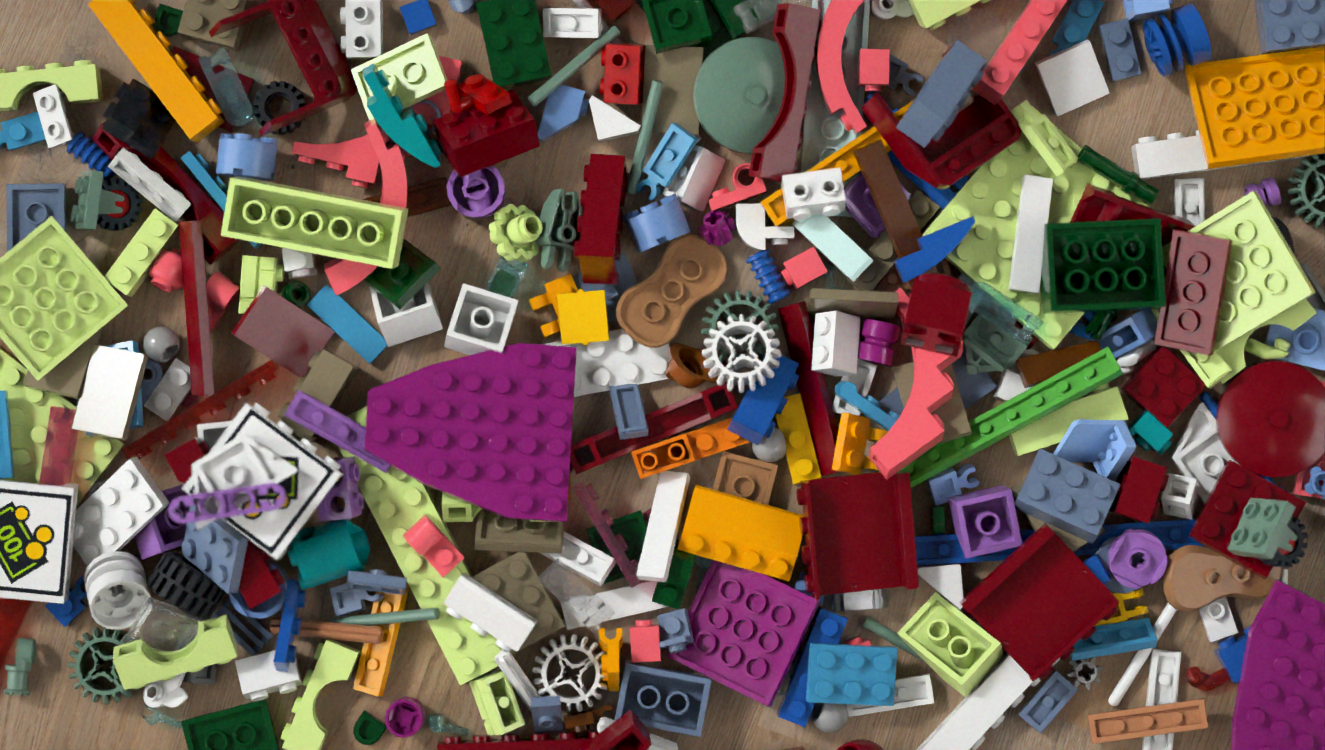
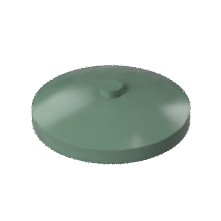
(740, 92)

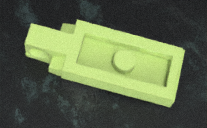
(1044, 138)

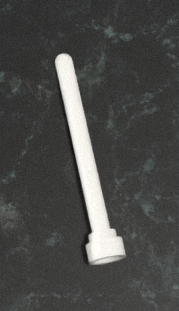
(1140, 657)

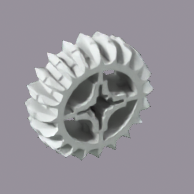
(751, 361)
(557, 650)

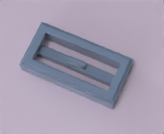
(239, 639)

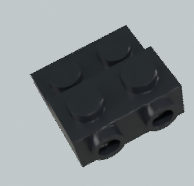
(138, 118)

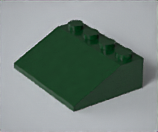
(1102, 266)

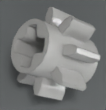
(1091, 676)

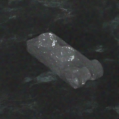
(764, 9)
(575, 594)

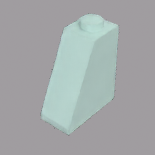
(834, 245)

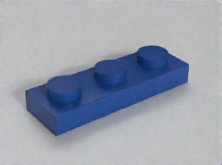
(289, 626)

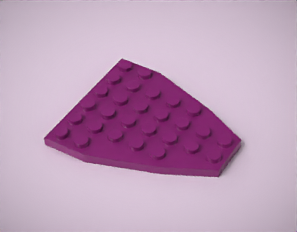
(483, 428)
(1283, 676)

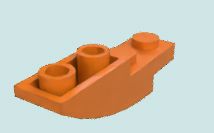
(685, 448)

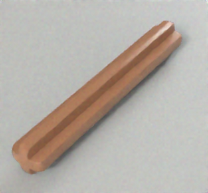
(334, 631)

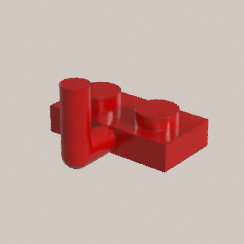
(476, 92)

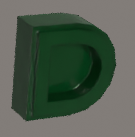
(168, 20)
(937, 520)
(368, 729)

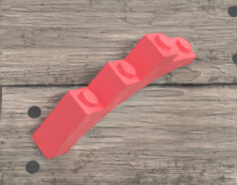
(359, 152)
(916, 428)

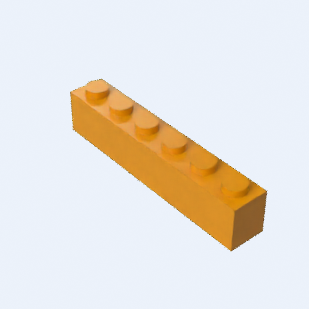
(159, 66)

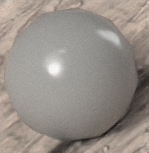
(161, 344)
(771, 449)
(830, 716)

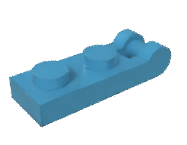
(868, 406)

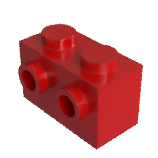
(623, 73)

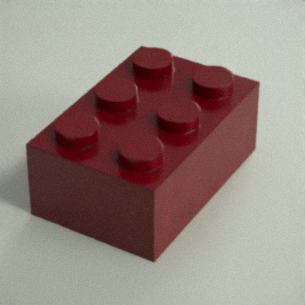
(481, 140)

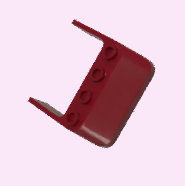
(313, 49)
(968, 142)

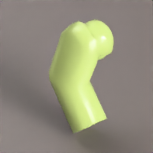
(1265, 351)

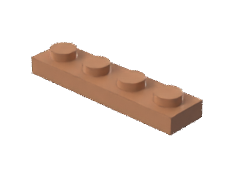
(1148, 721)

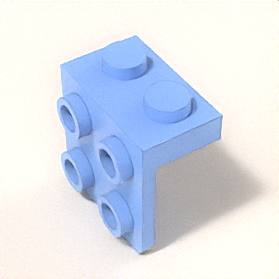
(1098, 441)

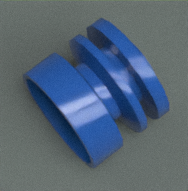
(1170, 42)

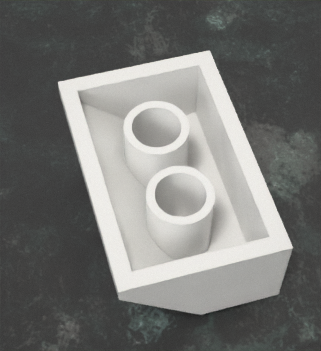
(489, 613)

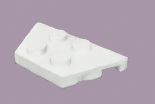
(1200, 451)
(237, 465)

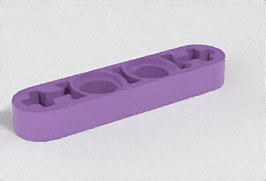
(227, 503)

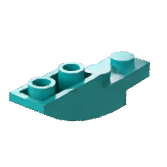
(404, 128)

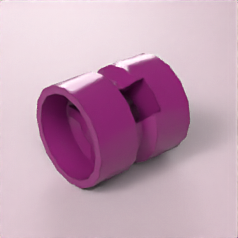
(878, 342)
(405, 717)

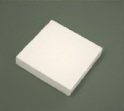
(1072, 78)

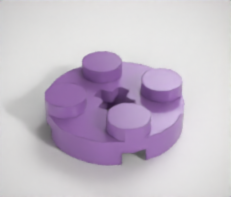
(1131, 543)

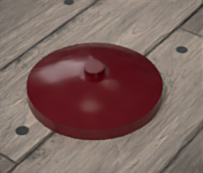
(1273, 419)

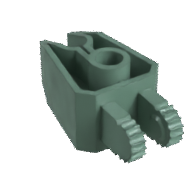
(559, 228)

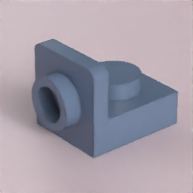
(675, 630)

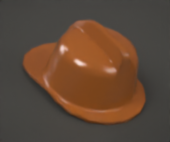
(688, 366)

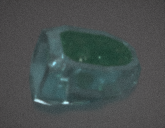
(506, 277)

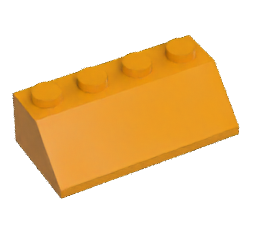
(741, 533)

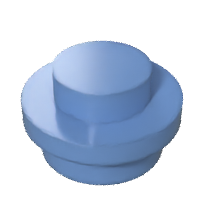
(1306, 339)

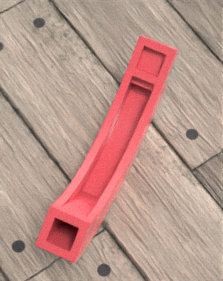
(830, 66)
(345, 273)

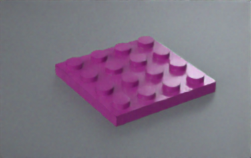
(746, 630)

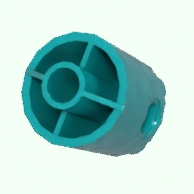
(328, 552)

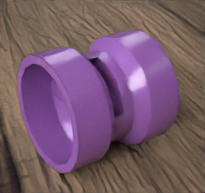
(1267, 191)

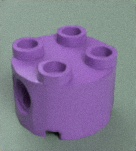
(477, 193)

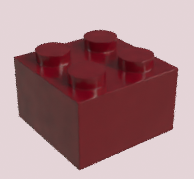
(1163, 386)
(1139, 489)

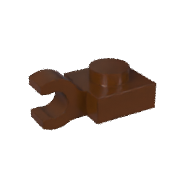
(581, 720)

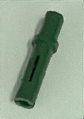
(1111, 171)

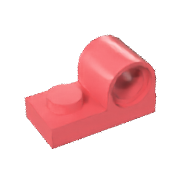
(724, 198)
(220, 297)
(433, 545)

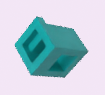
(1150, 433)

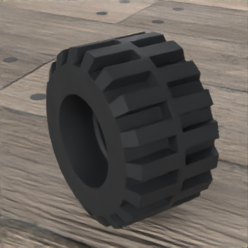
(185, 586)

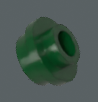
(301, 290)

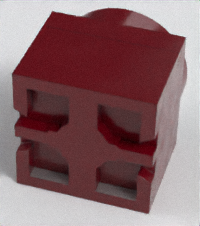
(936, 314)

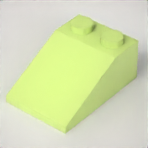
(951, 644)

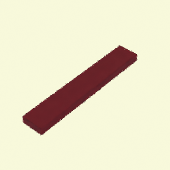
(196, 308)
(811, 384)

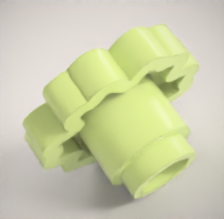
(515, 232)

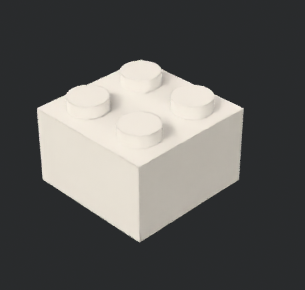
(480, 321)

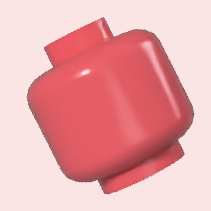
(167, 270)

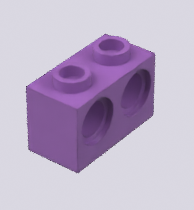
(347, 489)

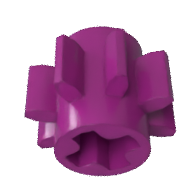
(717, 228)

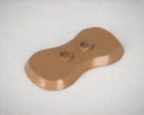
(657, 306)
(1201, 576)

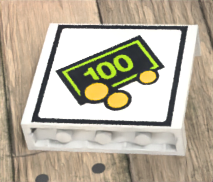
(304, 490)
(36, 540)

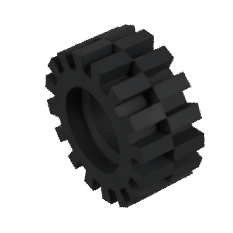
(272, 91)

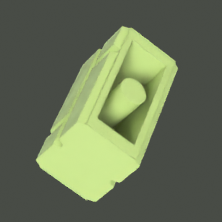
(254, 274)
(496, 702)

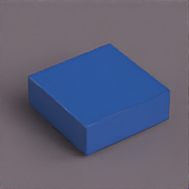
(418, 16)

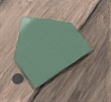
(989, 347)

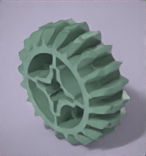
(1317, 179)
(724, 310)
(97, 654)

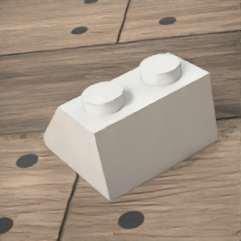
(412, 321)

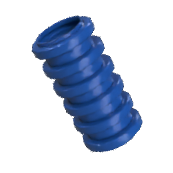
(90, 154)
(768, 276)

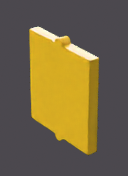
(583, 317)

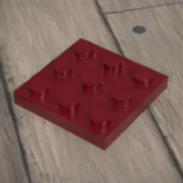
(1226, 506)

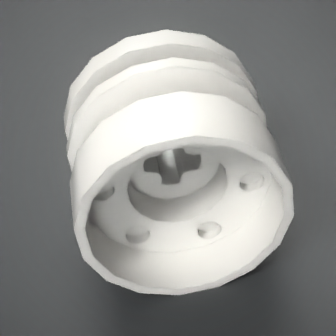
(116, 589)

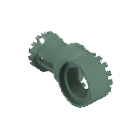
(18, 672)

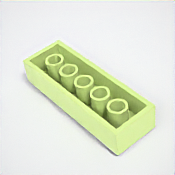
(314, 222)

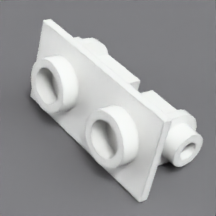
(53, 116)

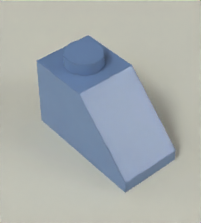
(562, 111)
(1129, 332)

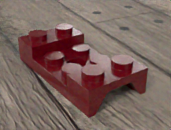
(1104, 205)

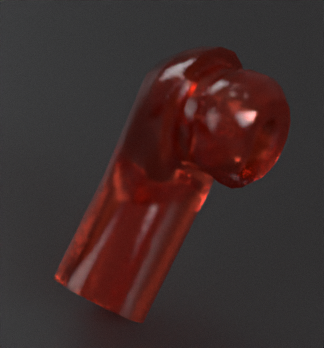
(1205, 681)

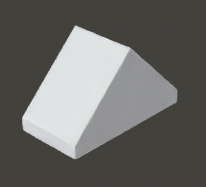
(611, 123)
(944, 579)

